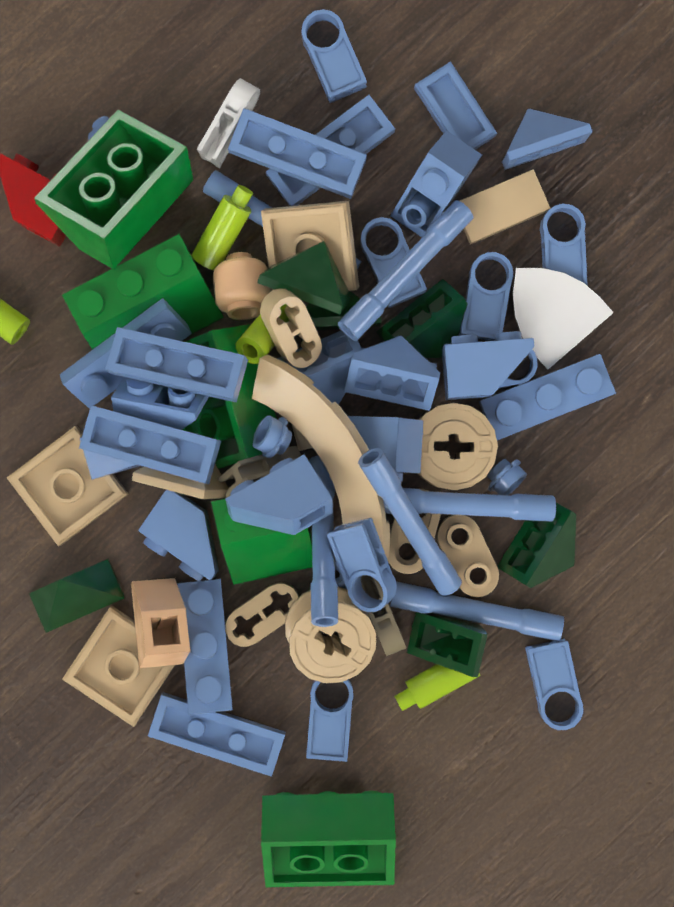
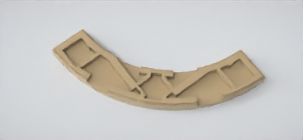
(329, 434)

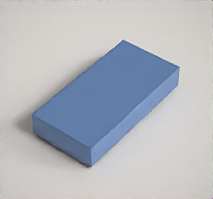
(454, 107)

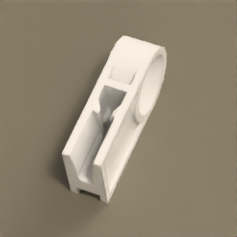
(219, 134)

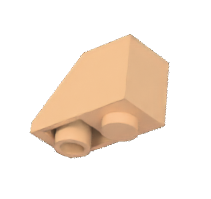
(160, 623)

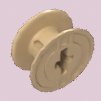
(468, 427)
(330, 657)

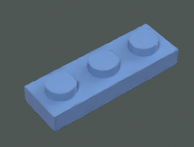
(358, 128)
(297, 153)
(177, 364)
(88, 376)
(548, 397)
(150, 444)
(207, 662)
(217, 735)

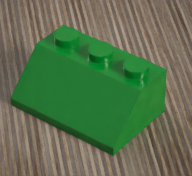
(116, 187)
(138, 284)
(227, 420)
(328, 839)

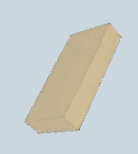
(505, 206)

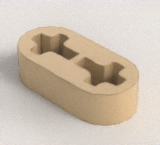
(298, 324)
(256, 605)

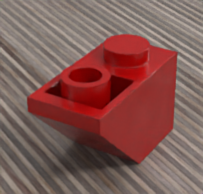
(21, 186)

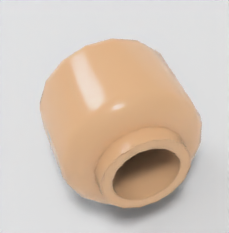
(237, 286)

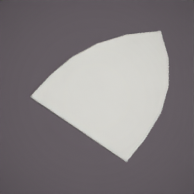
(555, 311)

